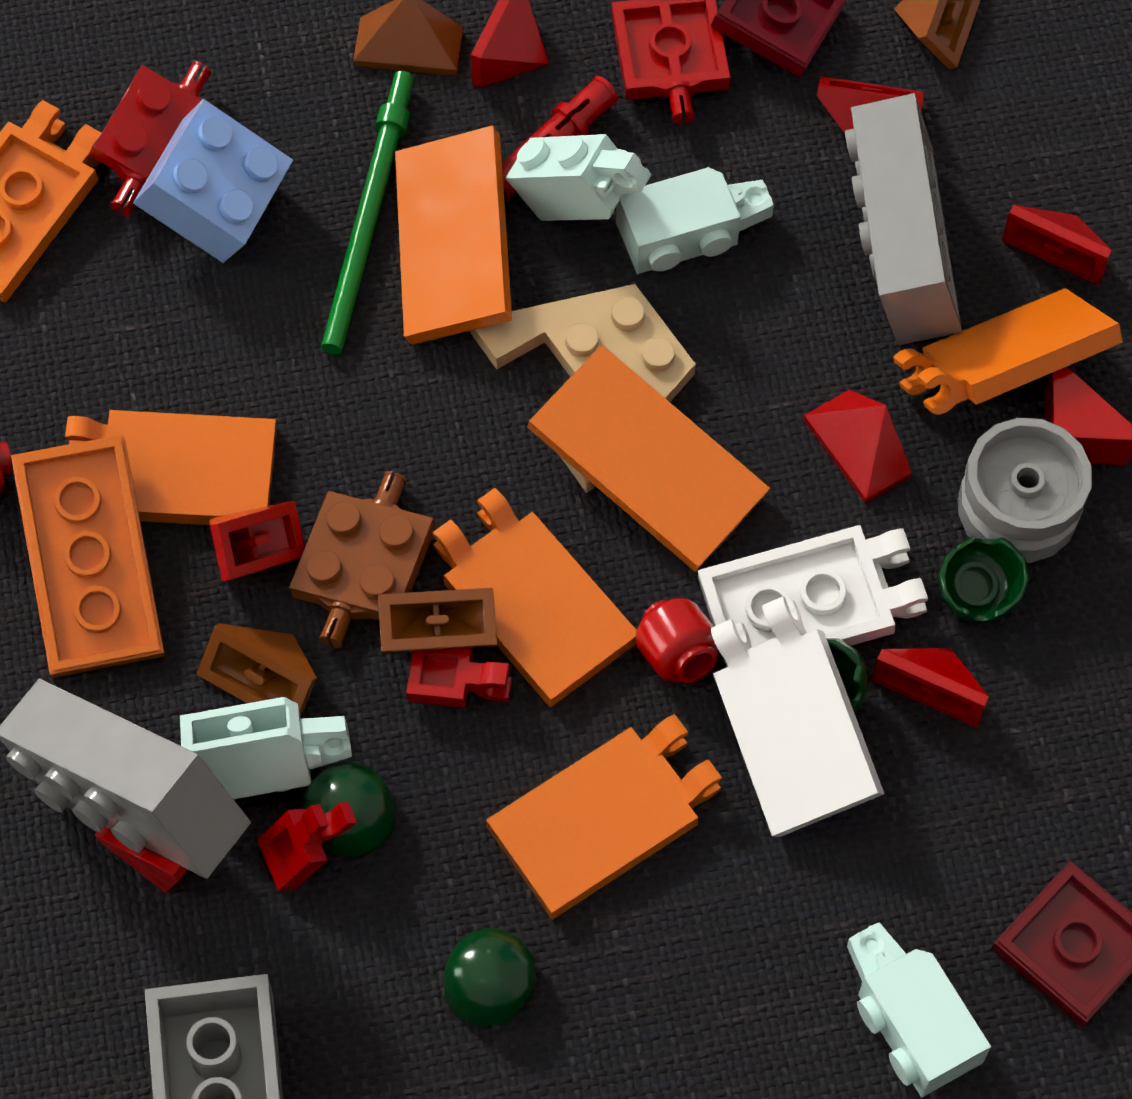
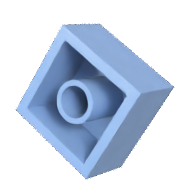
(213, 181)

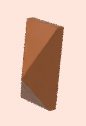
(940, 25)
(409, 38)
(437, 620)
(257, 665)

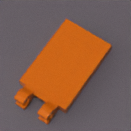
(39, 189)
(1008, 351)
(190, 463)
(547, 608)
(602, 815)

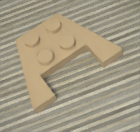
(577, 328)

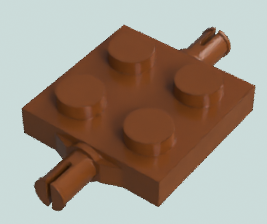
(358, 553)

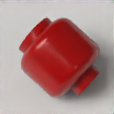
(677, 640)

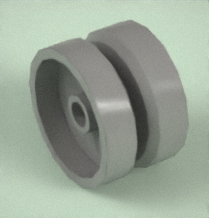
(1025, 486)

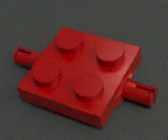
(669, 51)
(144, 127)

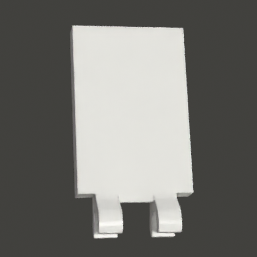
(829, 577)
(793, 721)

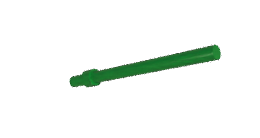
(391, 125)

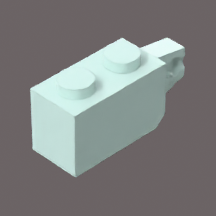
(575, 176)
(688, 218)
(264, 745)
(915, 1011)

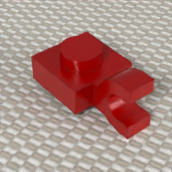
(449, 675)
(295, 840)

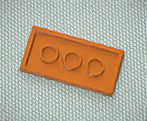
(452, 235)
(648, 458)
(87, 556)

